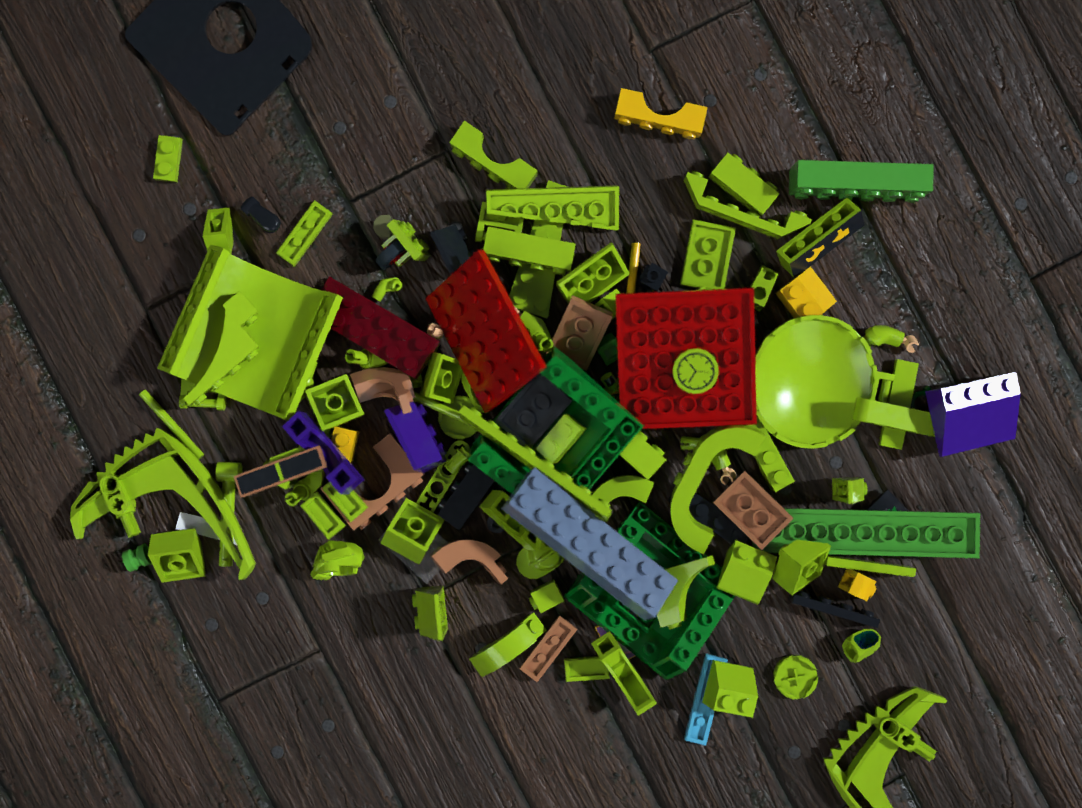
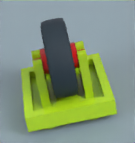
(402, 246)

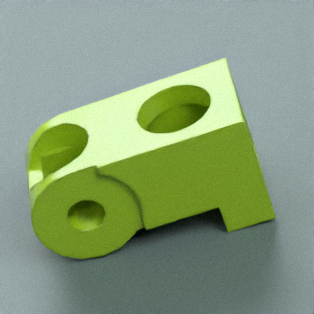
(763, 286)

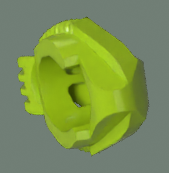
(337, 559)

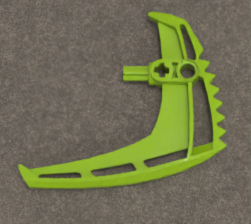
(157, 475)
(872, 760)

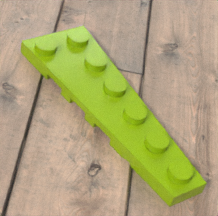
(572, 205)
(533, 287)

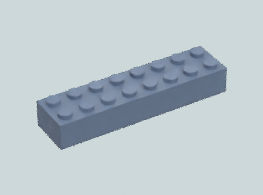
(590, 544)

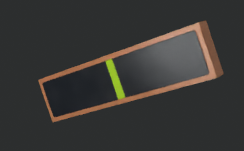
(280, 471)

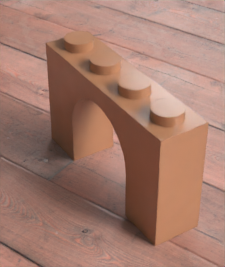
(401, 478)

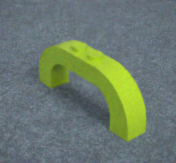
(686, 483)

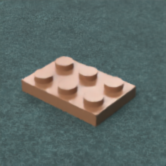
(581, 331)
(753, 510)

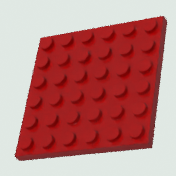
(660, 327)

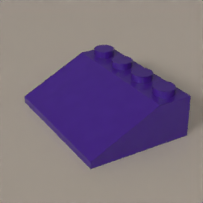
(974, 413)

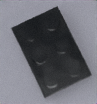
(534, 410)

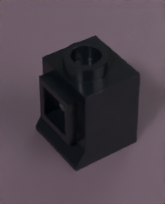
(652, 277)

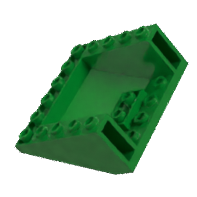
(606, 434)
(661, 649)

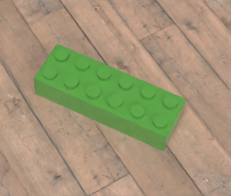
(861, 180)

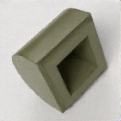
(380, 226)

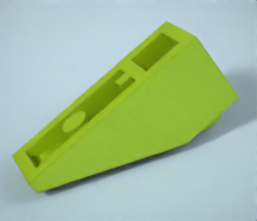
(849, 489)

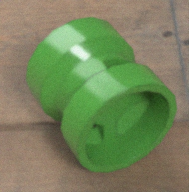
(134, 558)

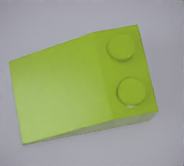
(431, 612)

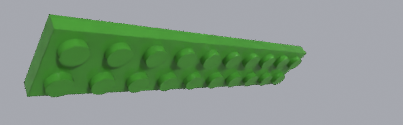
(884, 532)

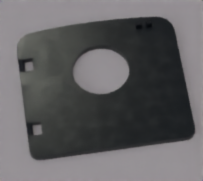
(214, 82)

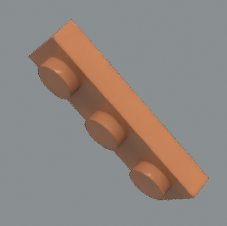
(548, 648)

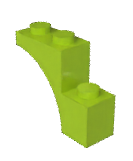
(624, 673)

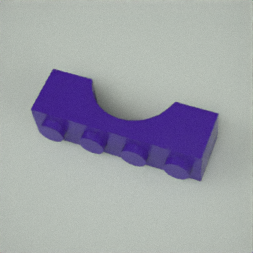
(309, 435)

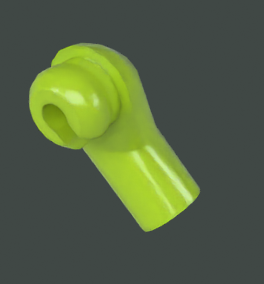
(386, 285)

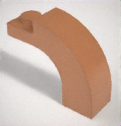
(384, 383)
(459, 550)

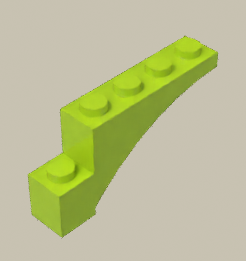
(233, 348)

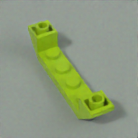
(696, 185)

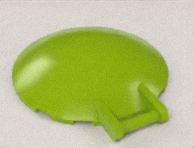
(811, 379)

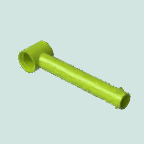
(225, 473)

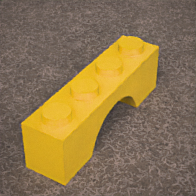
(633, 109)

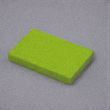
(707, 255)

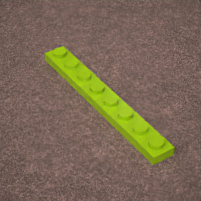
(527, 457)

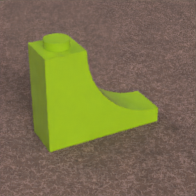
(674, 608)

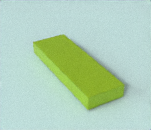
(304, 233)

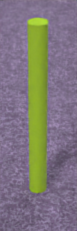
(171, 424)

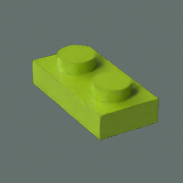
(167, 158)

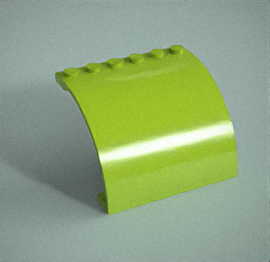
(288, 331)

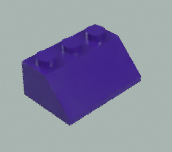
(417, 437)

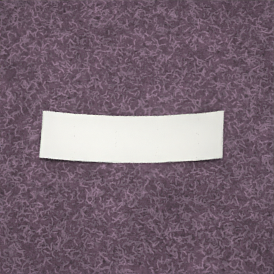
(189, 521)

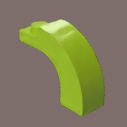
(624, 485)
(508, 646)

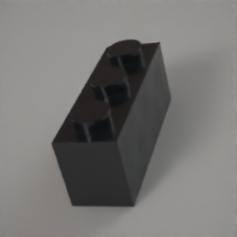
(465, 496)

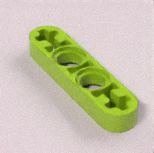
(440, 476)

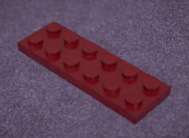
(381, 331)

